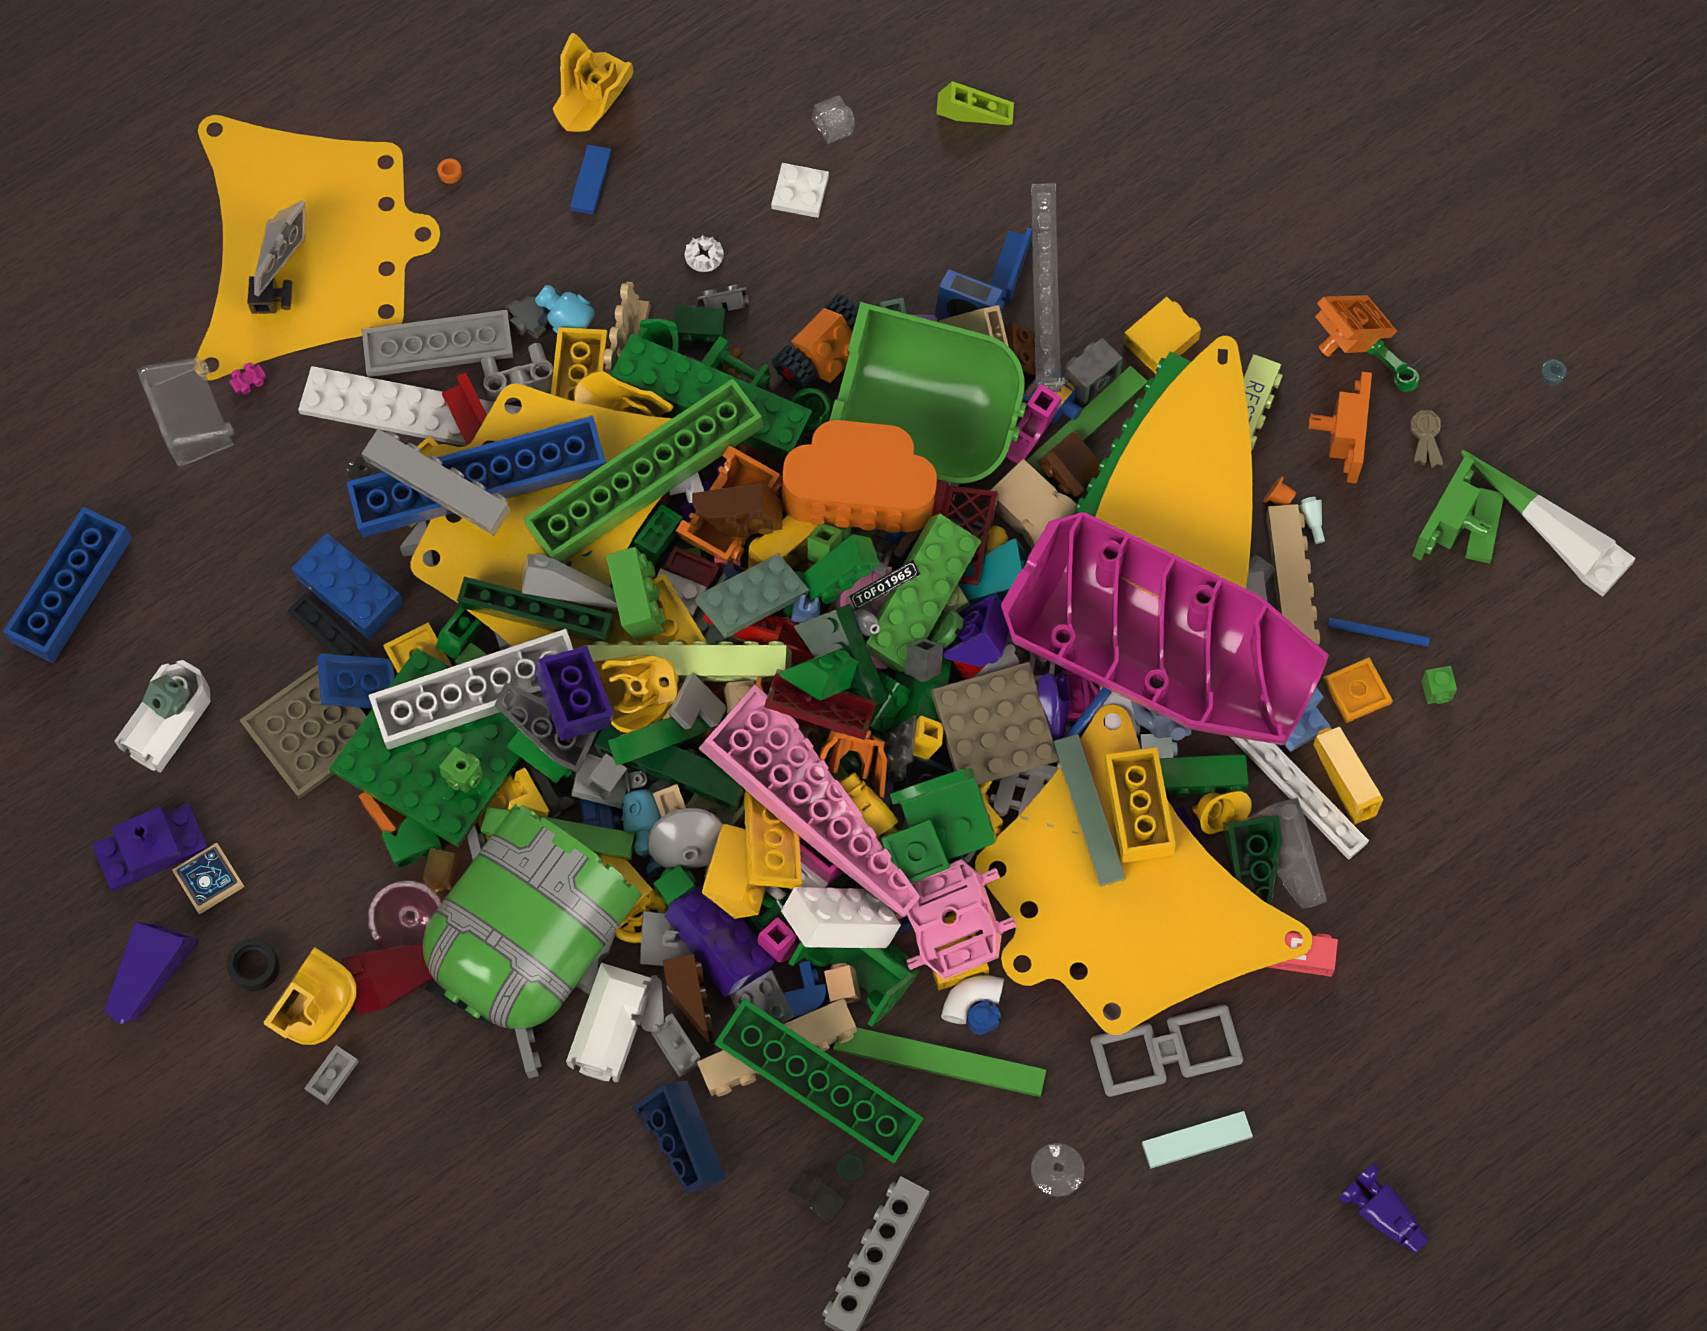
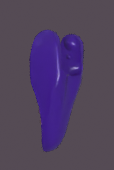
(1055, 699)

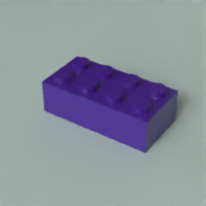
(721, 943)

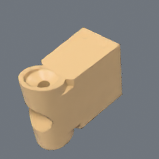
(1030, 502)

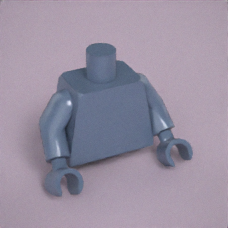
(1158, 725)

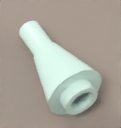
(1313, 516)

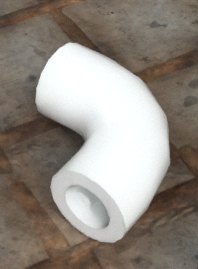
(969, 992)

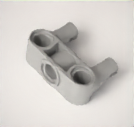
(534, 375)

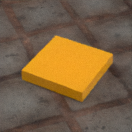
(1357, 690)

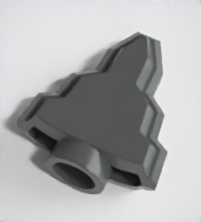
(529, 316)

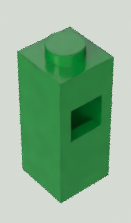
(536, 757)

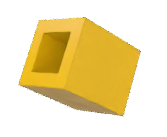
(927, 737)

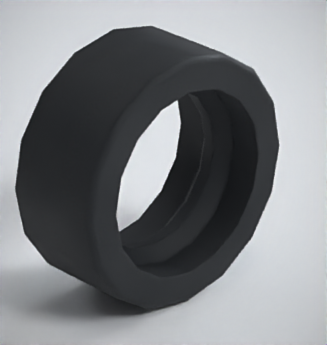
(247, 946)

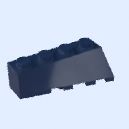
(682, 1135)

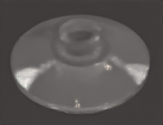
(1053, 1182)

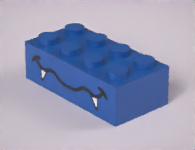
(347, 586)

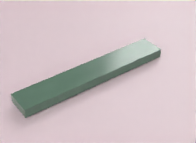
(1089, 810)

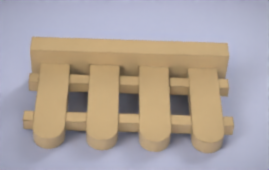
(628, 318)

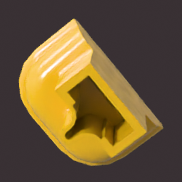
(313, 1001)

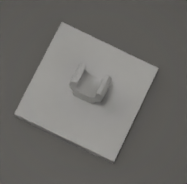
(659, 940)

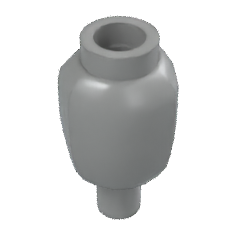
(867, 622)

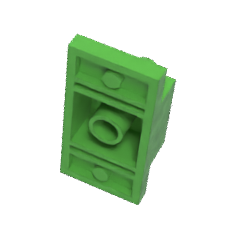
(1453, 513)

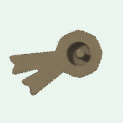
(1425, 427)

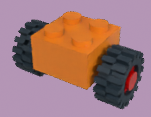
(820, 346)

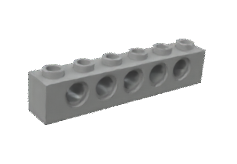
(901, 1192)

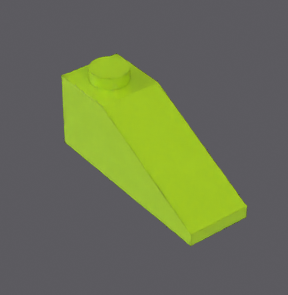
(972, 105)

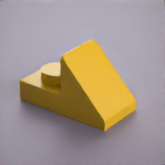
(527, 794)

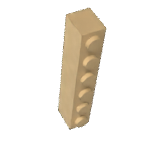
(1292, 569)
(818, 1027)

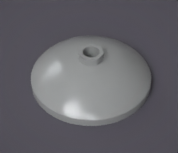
(684, 838)

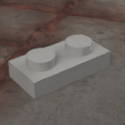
(331, 1075)

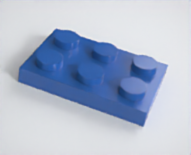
(352, 679)

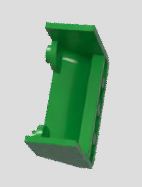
(878, 970)

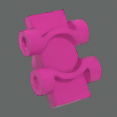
(247, 380)

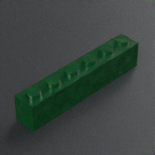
(535, 610)
(682, 768)

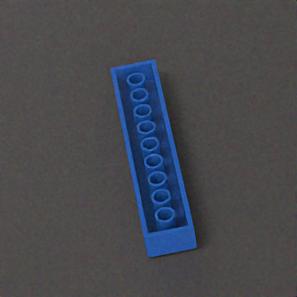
(503, 467)

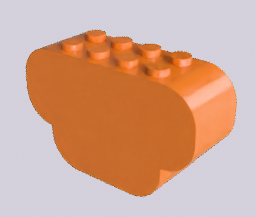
(859, 479)

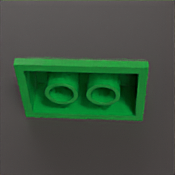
(920, 700)

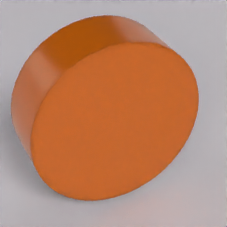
(449, 171)

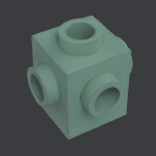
(166, 696)

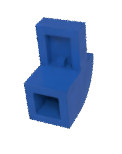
(810, 997)

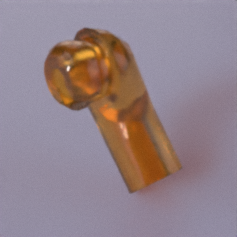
(735, 352)

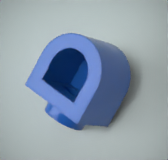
(983, 1018)

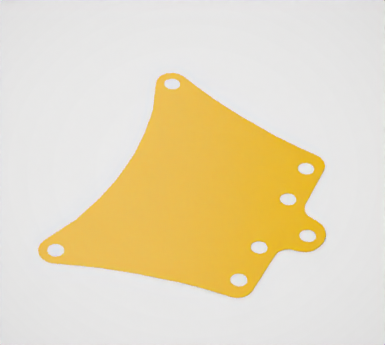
(343, 246)
(500, 558)
(1145, 939)

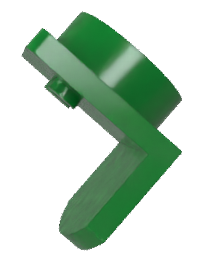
(954, 808)

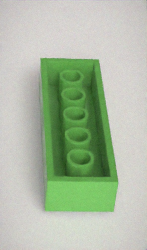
(914, 607)

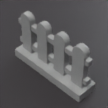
(1033, 782)

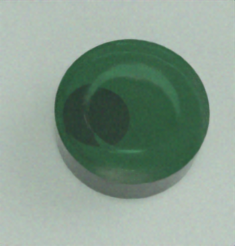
(850, 1168)

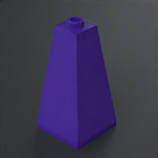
(146, 966)

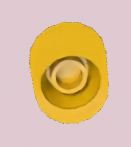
(1218, 808)

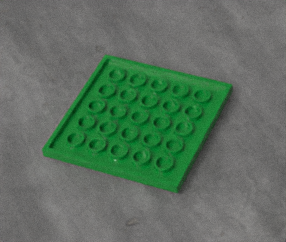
(410, 774)

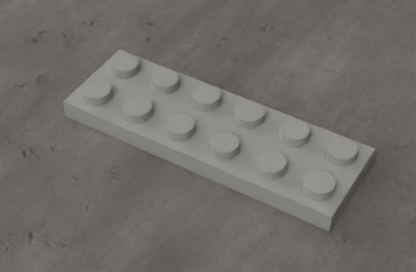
(437, 343)

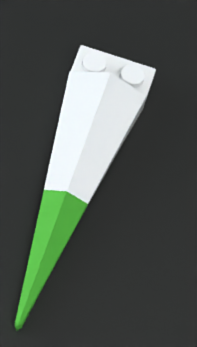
(1585, 549)

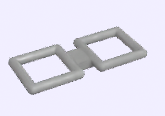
(1167, 1050)

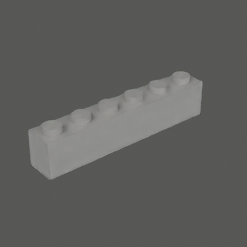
(436, 482)

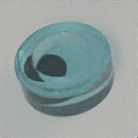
(1553, 372)

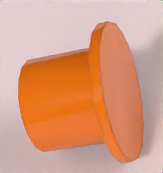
(1280, 493)

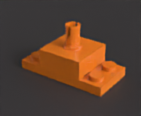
(1352, 323)
(1348, 426)

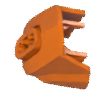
(870, 752)

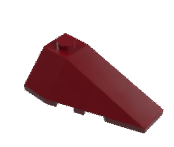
(386, 976)

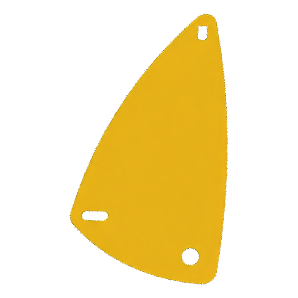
(1190, 470)

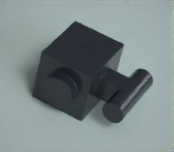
(268, 299)

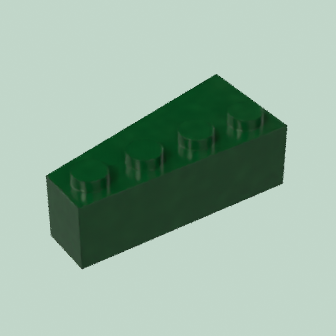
(841, 631)

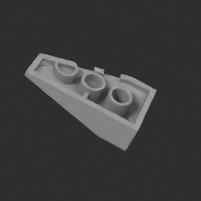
(281, 240)
(558, 581)

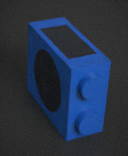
(964, 294)

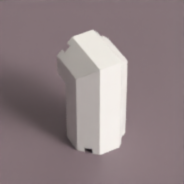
(156, 739)
(609, 1022)

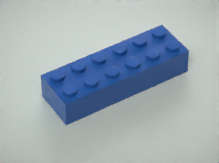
(67, 585)

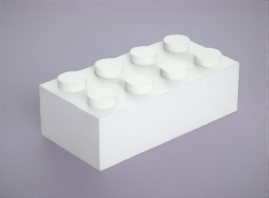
(840, 918)

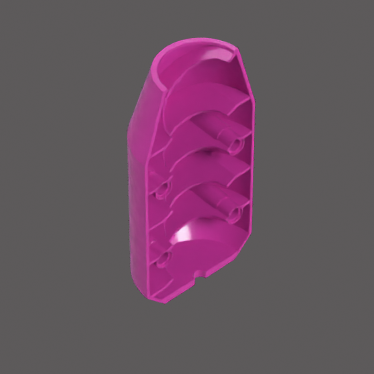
(1193, 655)

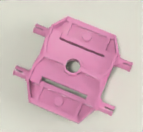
(959, 891)

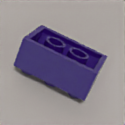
(981, 635)

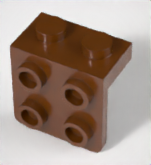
(1022, 343)
(1070, 465)

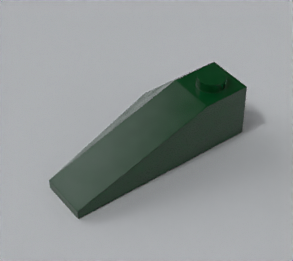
(1254, 853)

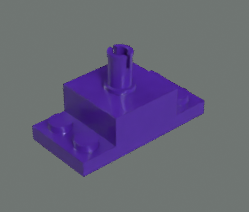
(149, 845)

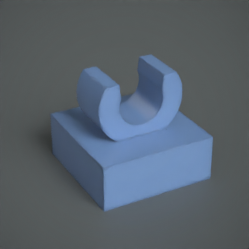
(805, 609)

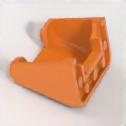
(738, 471)

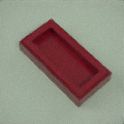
(692, 567)

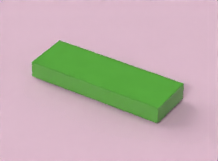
(1487, 509)

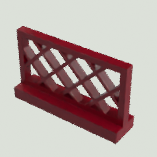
(943, 504)
(840, 712)

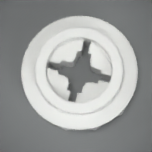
(702, 263)

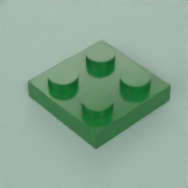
(917, 850)

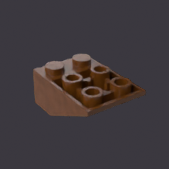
(683, 984)

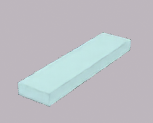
(1197, 1139)

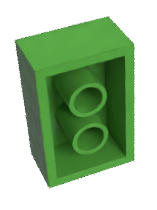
(636, 593)

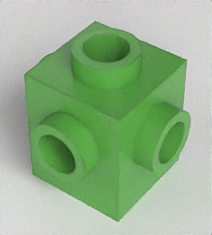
(461, 770)

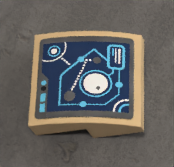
(208, 878)

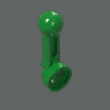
(1397, 366)

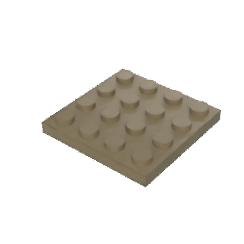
(995, 723)
(301, 733)

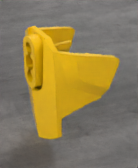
(588, 85)
(607, 392)
(637, 690)

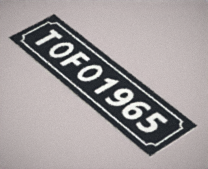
(884, 585)

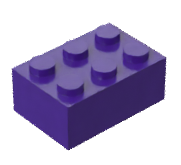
(573, 693)

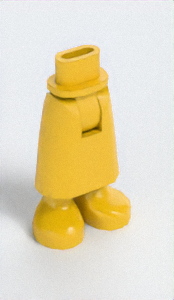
(873, 809)

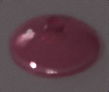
(389, 915)

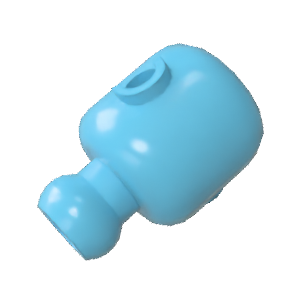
(565, 311)
(639, 817)

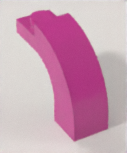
(1036, 419)
(779, 940)

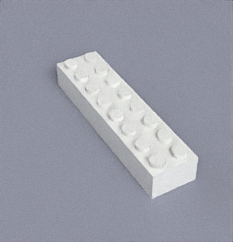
(460, 692)

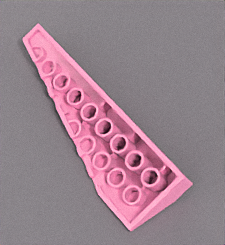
(785, 774)

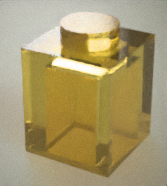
(440, 869)

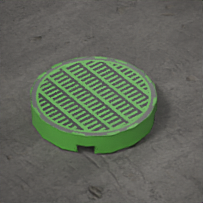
(945, 627)

